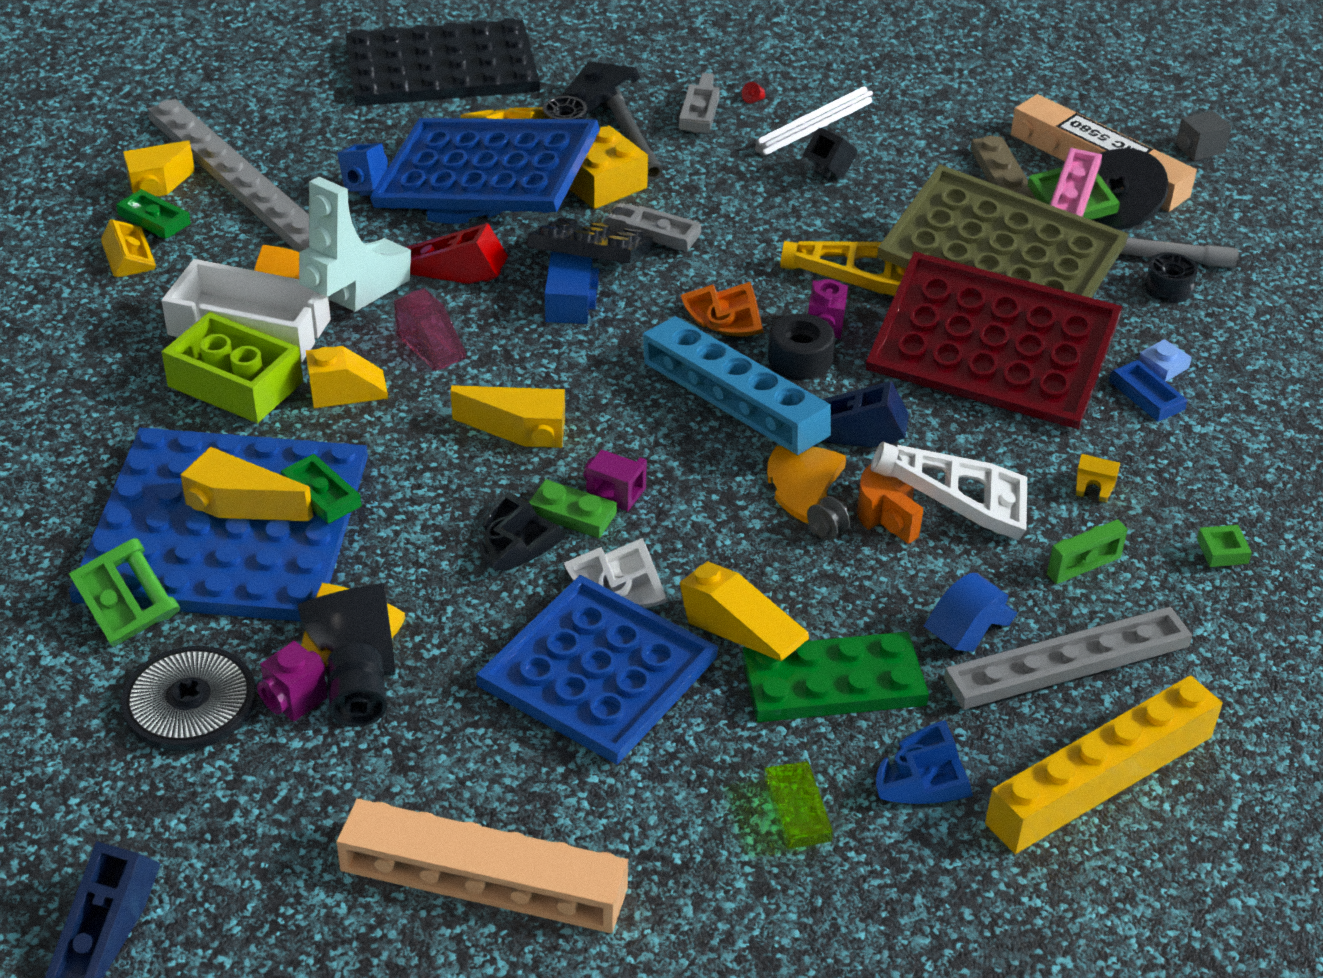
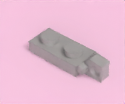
(700, 106)

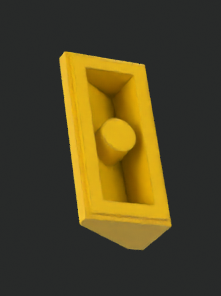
(126, 249)

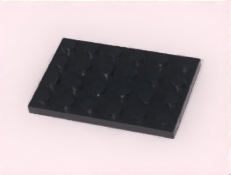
(441, 62)

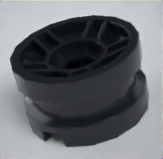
(1171, 277)

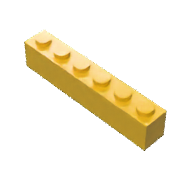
(1101, 764)

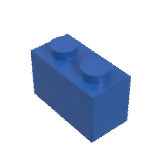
(570, 288)

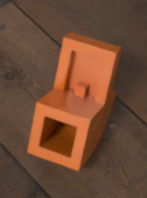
(890, 504)

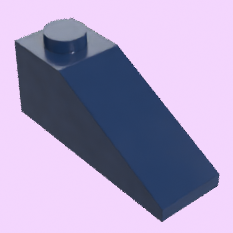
(868, 416)
(103, 912)

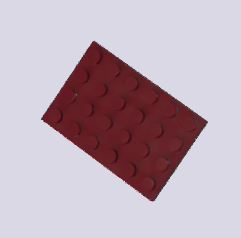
(995, 339)

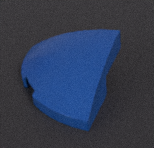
(924, 769)

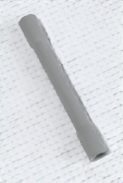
(1207, 255)

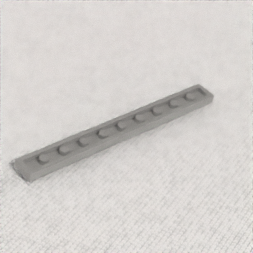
(234, 173)

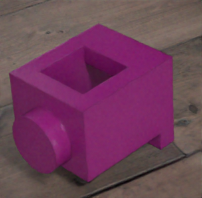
(616, 478)

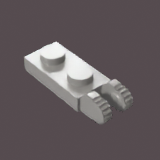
(662, 227)

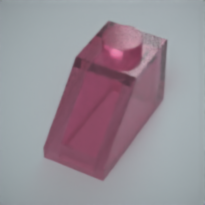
(427, 329)

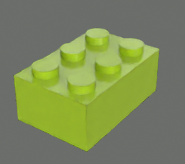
(233, 367)

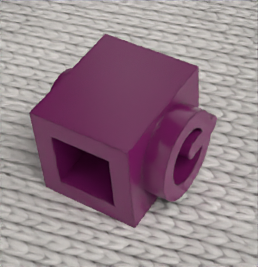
(829, 303)
(293, 681)

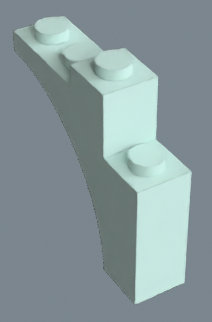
(338, 260)

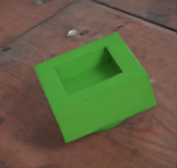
(1224, 545)

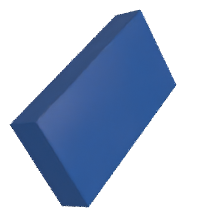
(1148, 390)

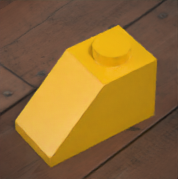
(159, 167)
(343, 377)

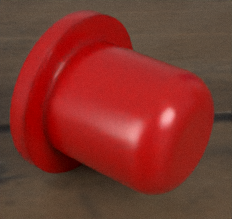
(752, 92)

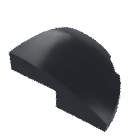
(516, 534)
(350, 618)

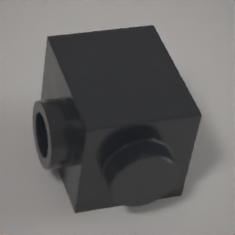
(829, 154)

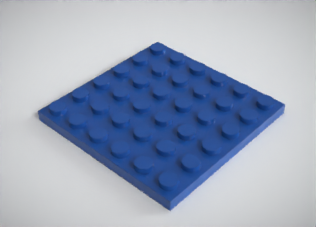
(221, 562)

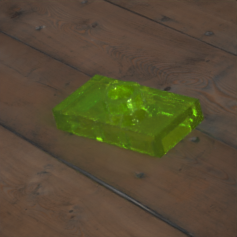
(798, 805)

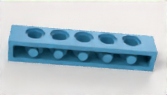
(737, 385)

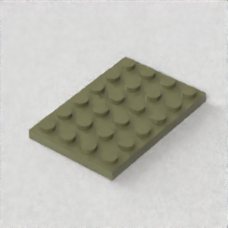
(1003, 233)

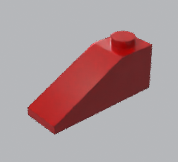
(460, 256)

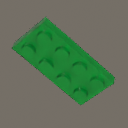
(836, 678)

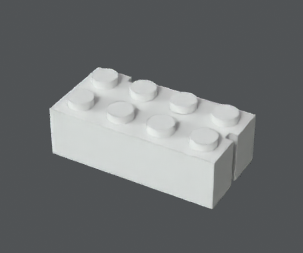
(250, 298)

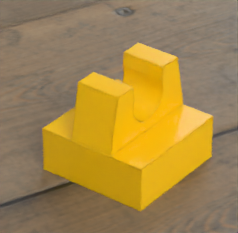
(1096, 472)

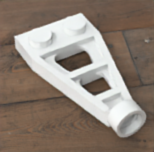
(1004, 490)

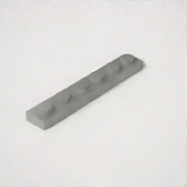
(1066, 657)

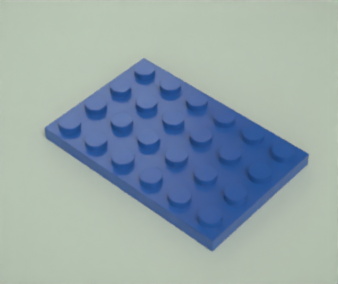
(486, 164)

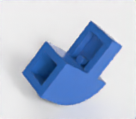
(968, 611)

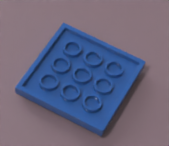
(597, 668)

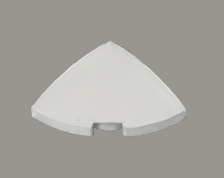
(624, 571)

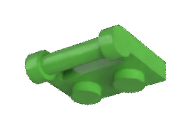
(111, 598)

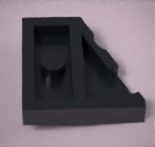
(598, 82)

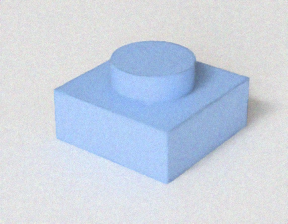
(1165, 359)

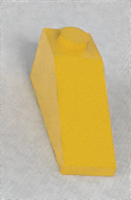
(516, 414)
(243, 490)
(739, 612)

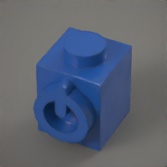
(362, 167)

